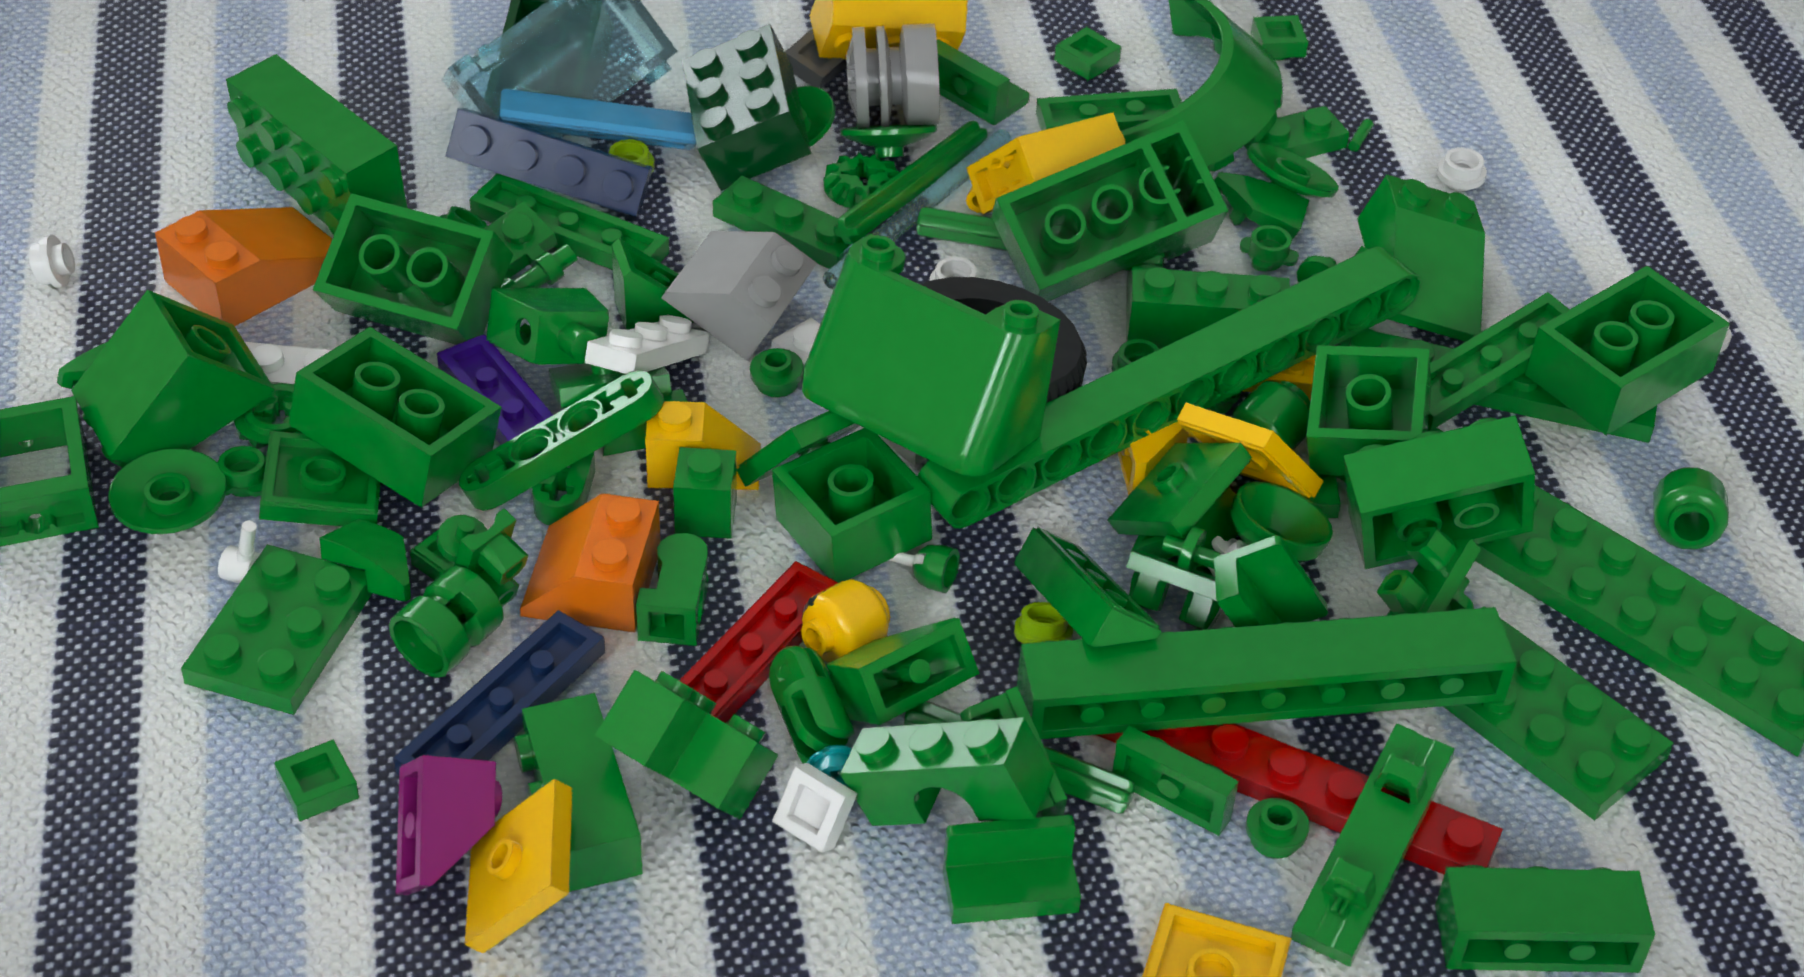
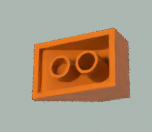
(241, 259)

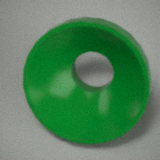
(1274, 510)

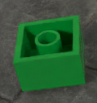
(1365, 400)
(852, 504)

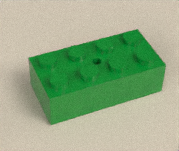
(310, 142)

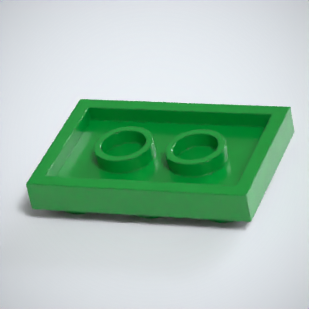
(278, 629)

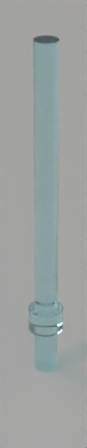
(930, 198)

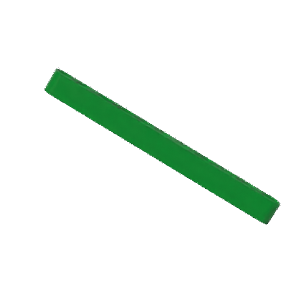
(1194, 370)

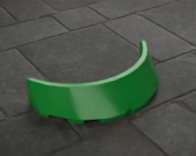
(1236, 100)

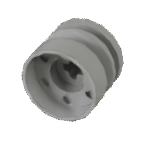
(895, 75)

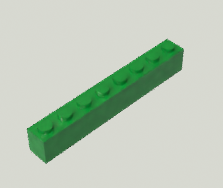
(1267, 672)

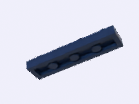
(548, 162)
(527, 677)

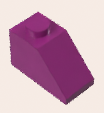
(441, 815)

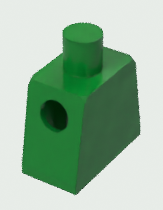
(558, 320)

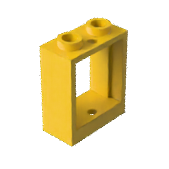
(1041, 155)

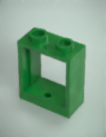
(63, 501)

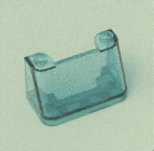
(565, 51)

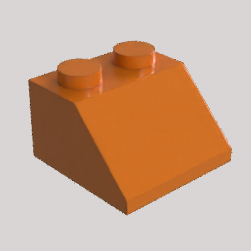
(596, 563)

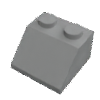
(739, 285)

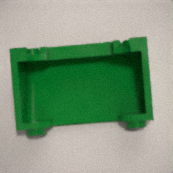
(928, 367)

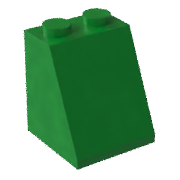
(168, 380)

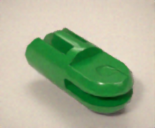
(808, 701)

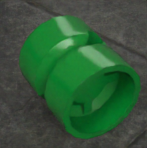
(446, 621)

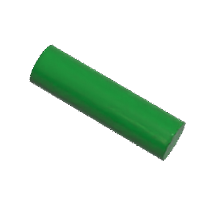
(1360, 135)

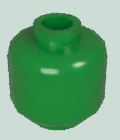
(1277, 408)
(1690, 508)

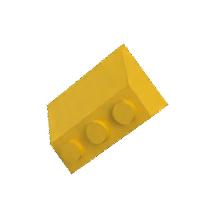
(834, 21)

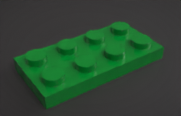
(1567, 730)

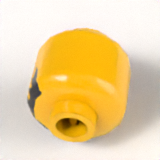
(844, 619)

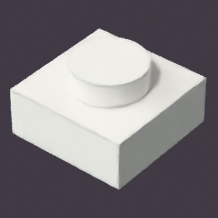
(814, 807)

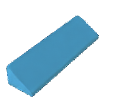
(597, 119)

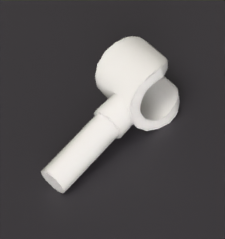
(237, 561)

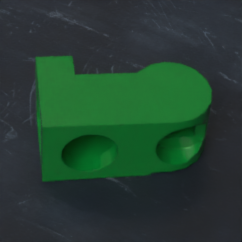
(677, 605)

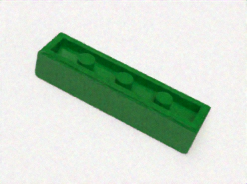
(1083, 591)

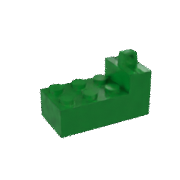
(1111, 213)

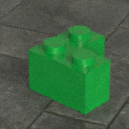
(675, 735)

